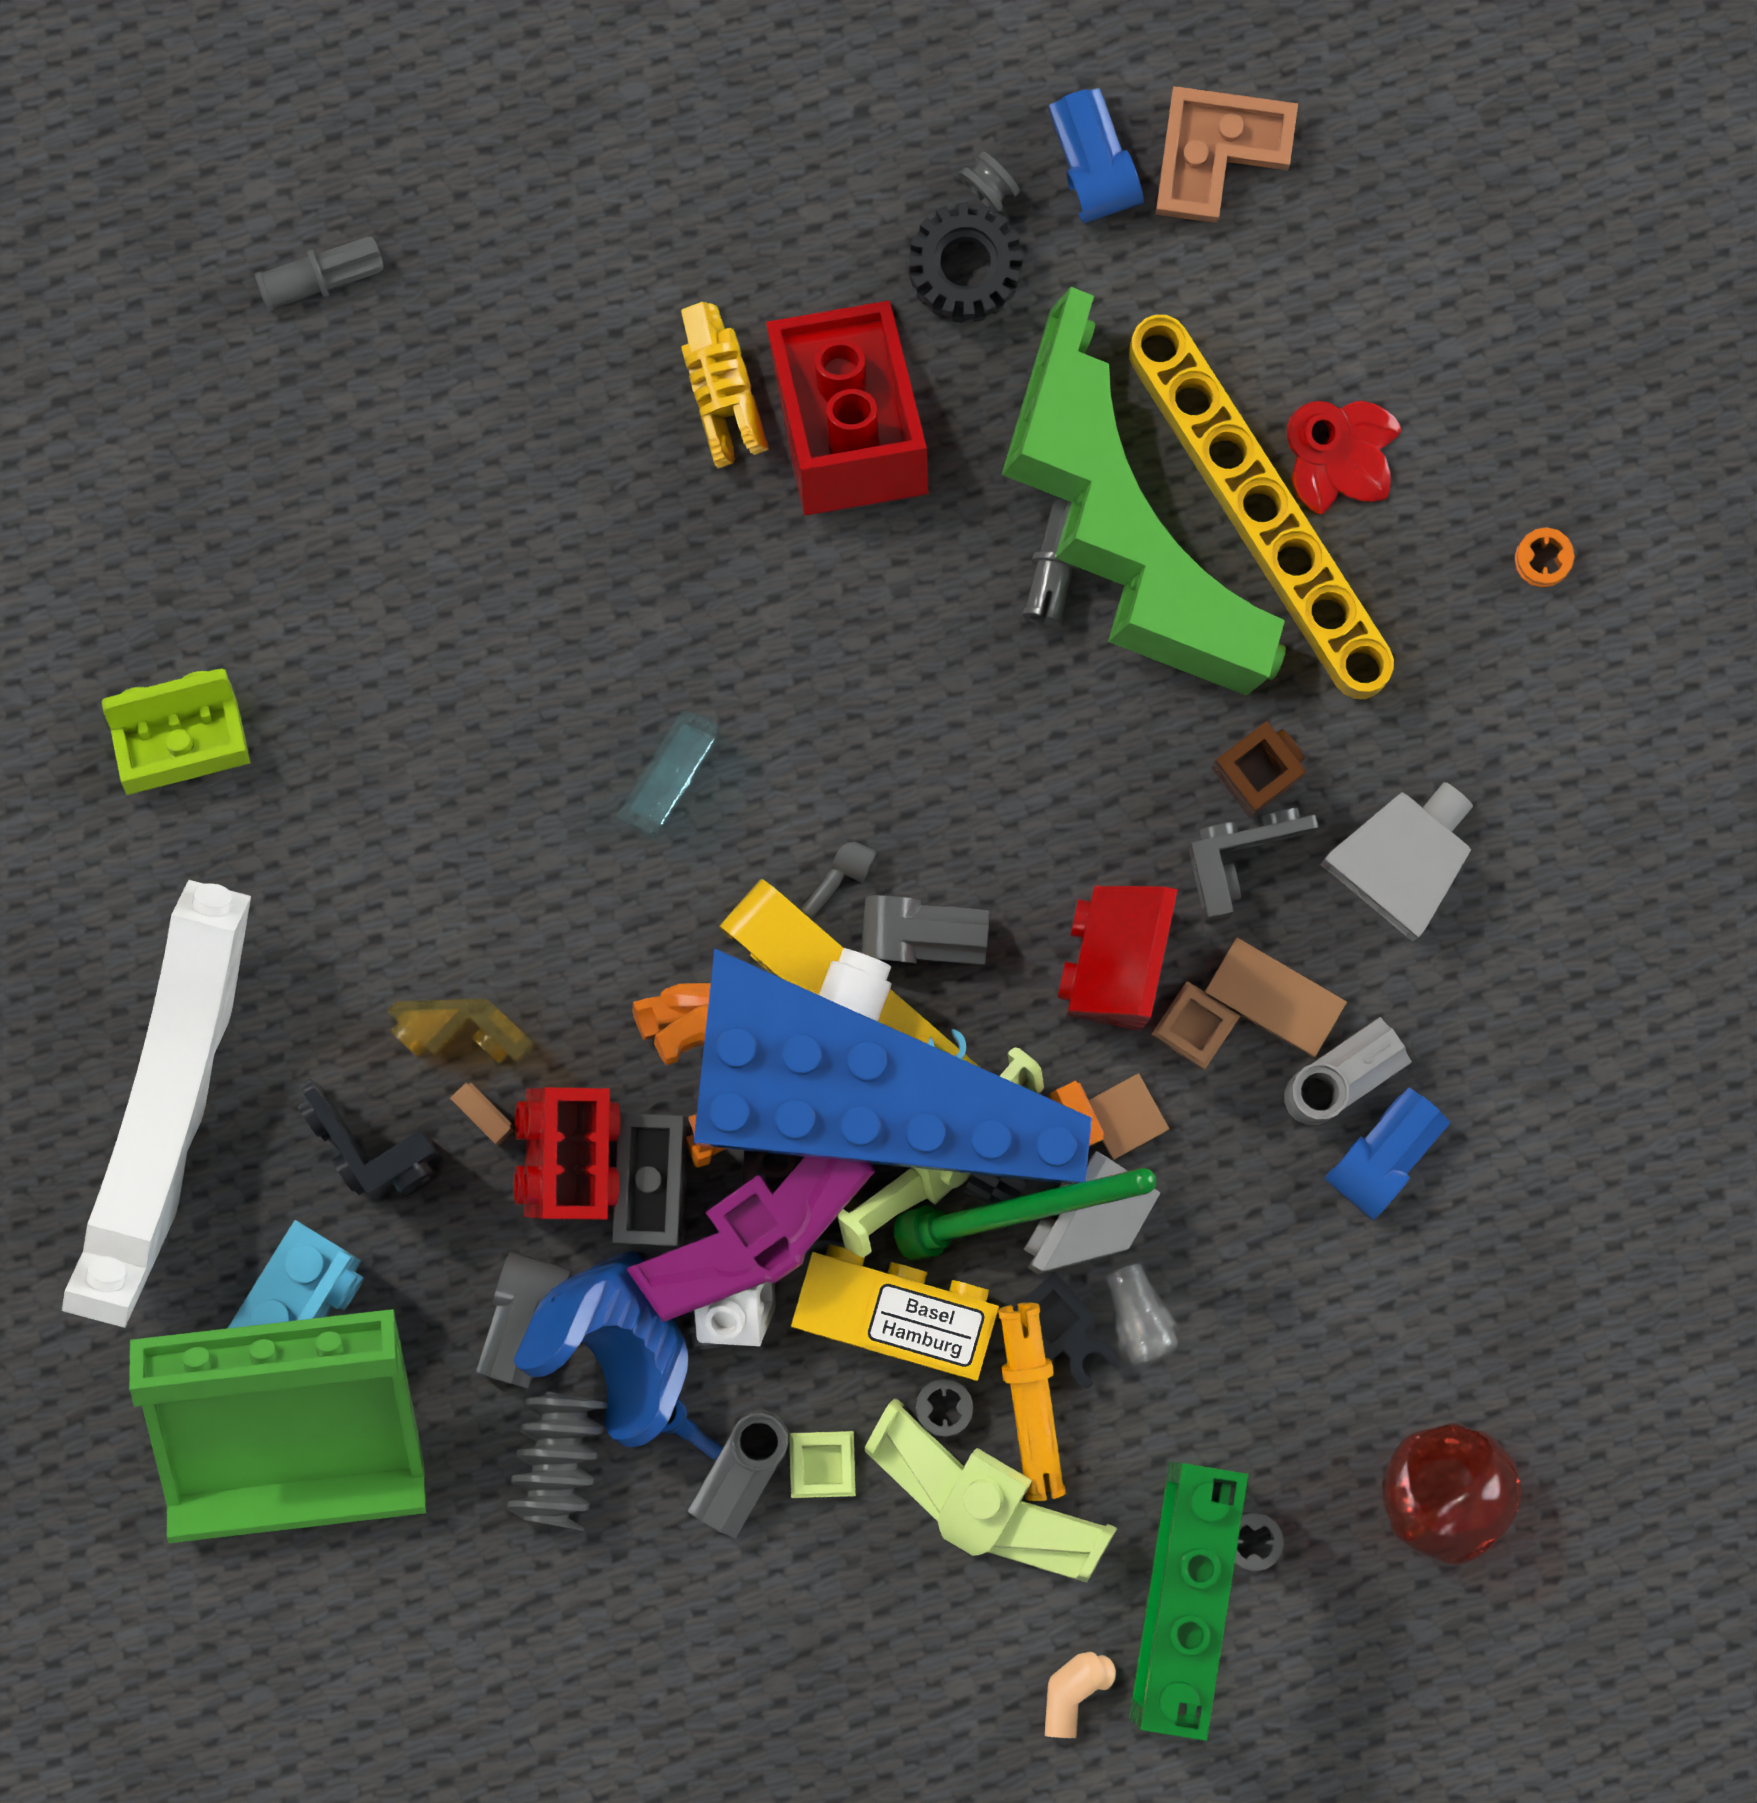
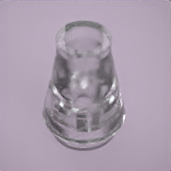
(1141, 1317)

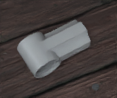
(1349, 1071)

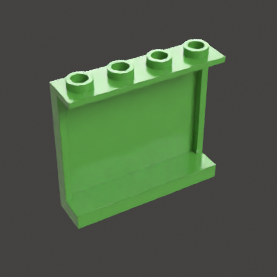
(280, 1425)

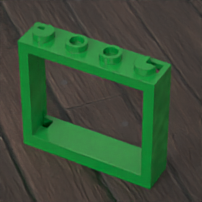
(1187, 1600)

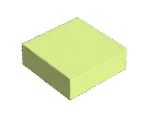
(822, 1464)

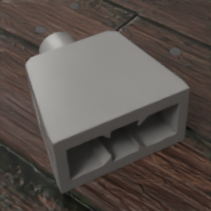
(1405, 858)

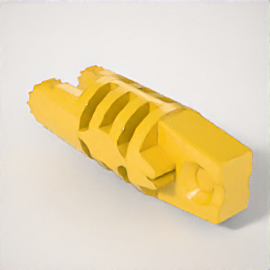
(720, 383)

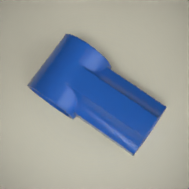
(1096, 164)
(1380, 1162)

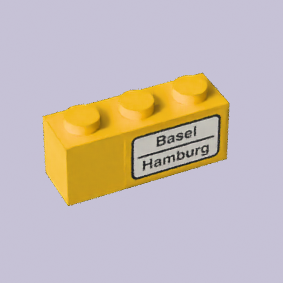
(896, 1313)

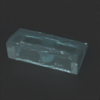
(669, 773)

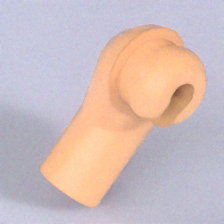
(1071, 1686)

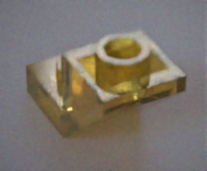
(440, 1022)

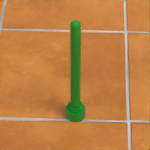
(927, 1231)

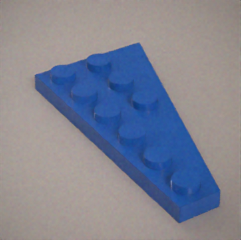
(835, 1085)

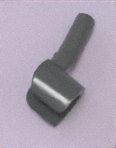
(851, 860)

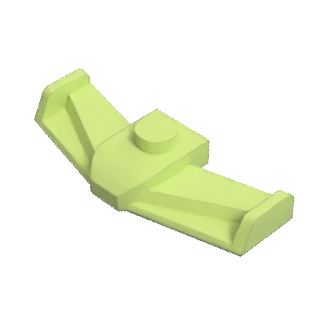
(920, 1183)
(982, 1502)

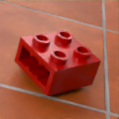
(567, 1153)

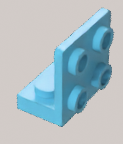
(301, 1281)

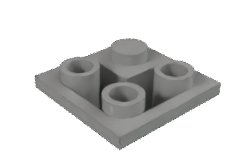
(1089, 1231)

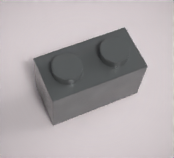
(652, 1180)

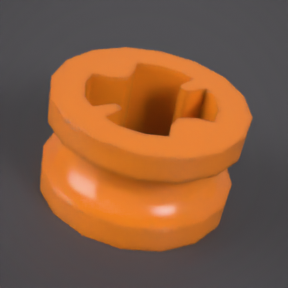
(1563, 560)

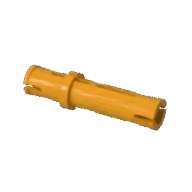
(1028, 1375)

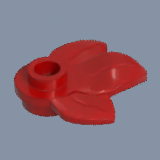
(1348, 459)

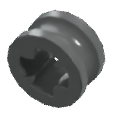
(989, 182)
(924, 1407)
(1254, 1562)

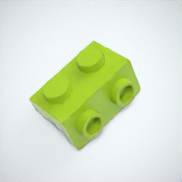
(176, 730)

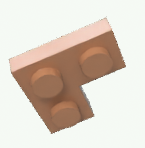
(1207, 133)

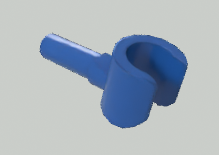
(689, 1431)

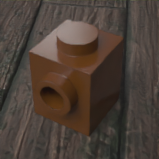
(1260, 768)

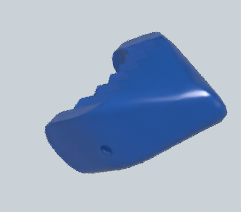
(637, 1351)

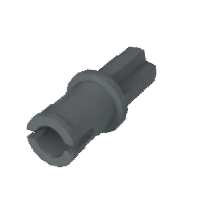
(319, 273)
(1051, 575)

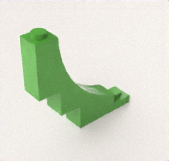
(1073, 451)

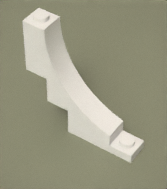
(164, 1104)

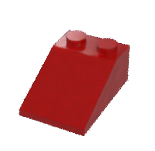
(848, 408)
(1119, 954)

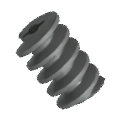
(556, 1459)

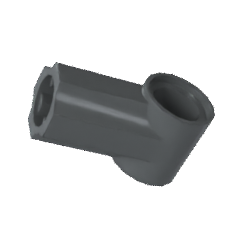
(916, 932)
(517, 1295)
(738, 1477)

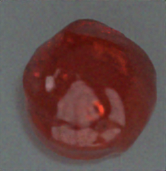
(1451, 1492)

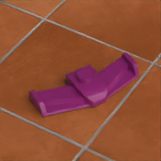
(758, 1237)

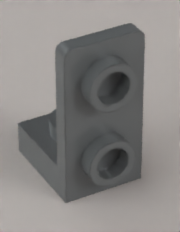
(1218, 882)

